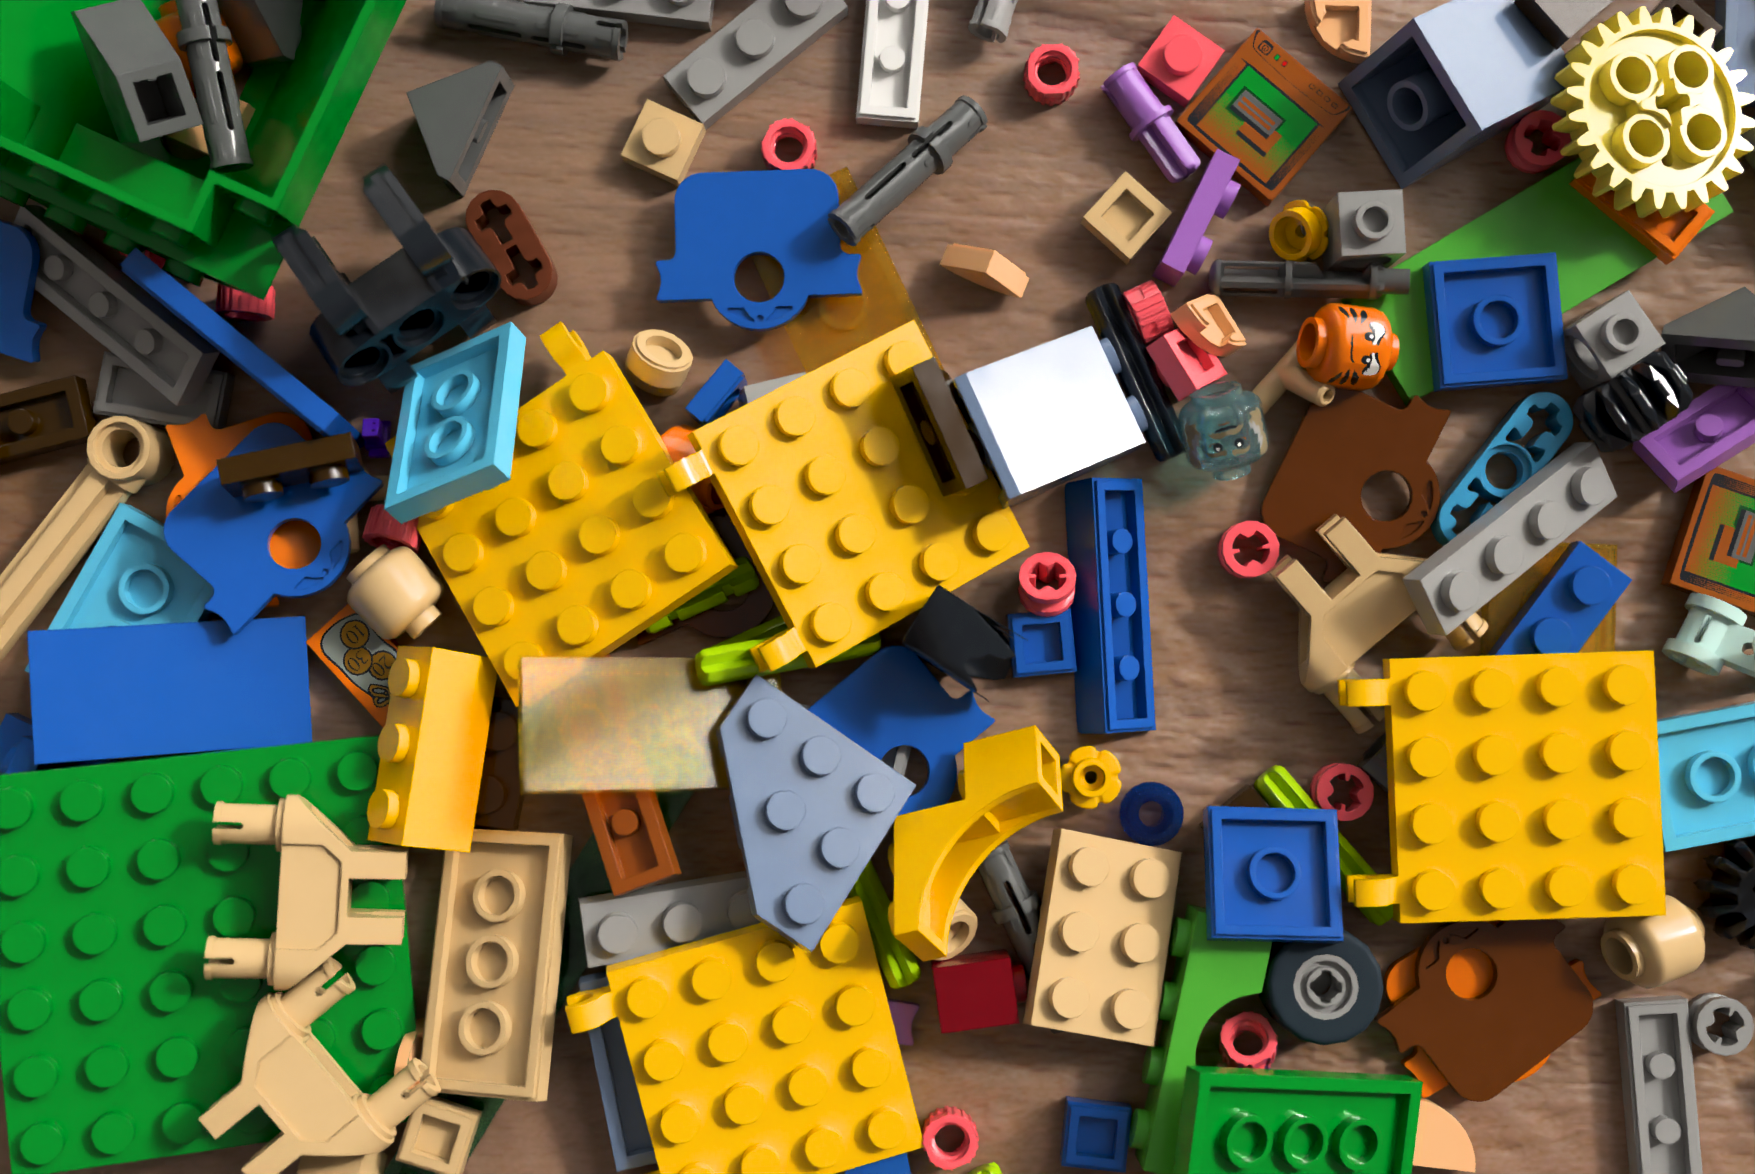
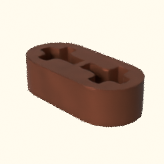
(524, 241)

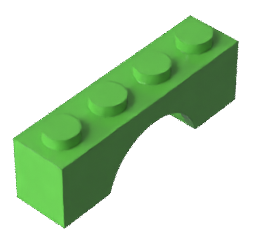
(1202, 981)

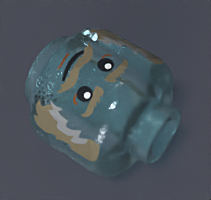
(1223, 430)

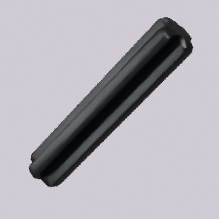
(1138, 371)

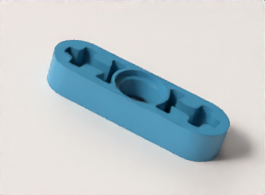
(1515, 425)

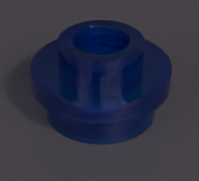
(1169, 822)

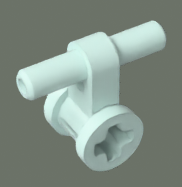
(1712, 637)

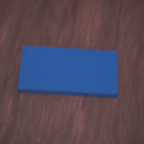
(236, 347)
(167, 689)

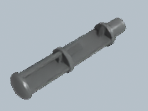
(1306, 280)

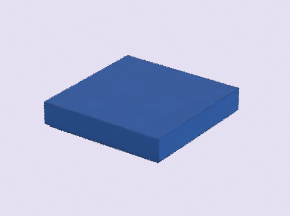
(1494, 322)
(1272, 875)

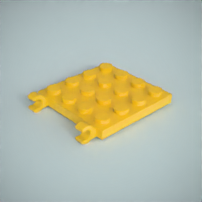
(844, 503)
(582, 533)
(1518, 787)
(761, 1051)

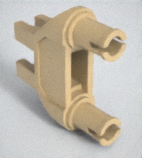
(1352, 613)
(313, 892)
(307, 1089)

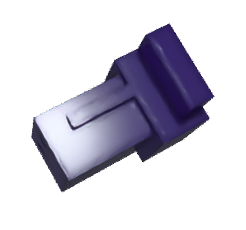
(376, 434)

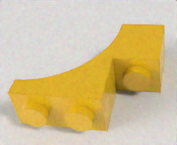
(936, 850)

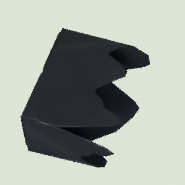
(959, 640)

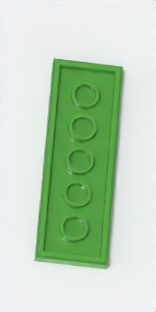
(1540, 219)

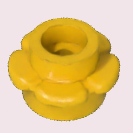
(1287, 236)
(1103, 789)

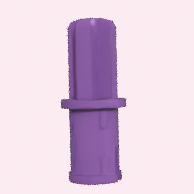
(1151, 123)

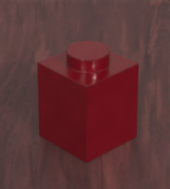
(978, 990)

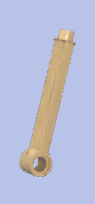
(79, 519)

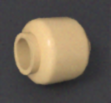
(395, 592)
(1654, 948)

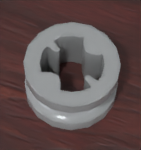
(1736, 1032)

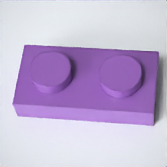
(1211, 197)
(1701, 436)

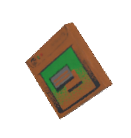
(1265, 114)
(1717, 541)

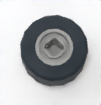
(1299, 976)

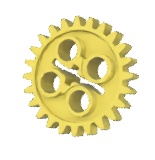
(1653, 112)

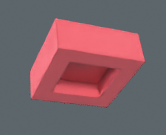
(1179, 61)
(1184, 364)

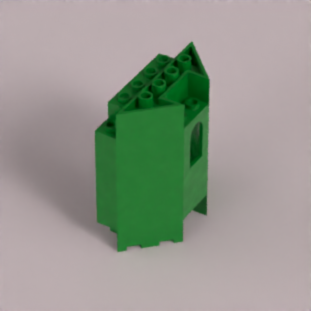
(203, 222)

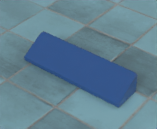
(1110, 605)

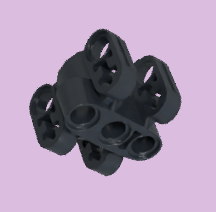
(402, 302)

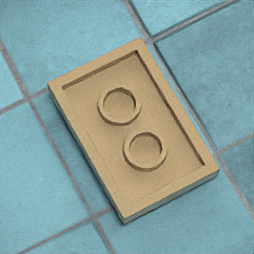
(1102, 937)

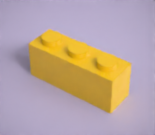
(432, 749)

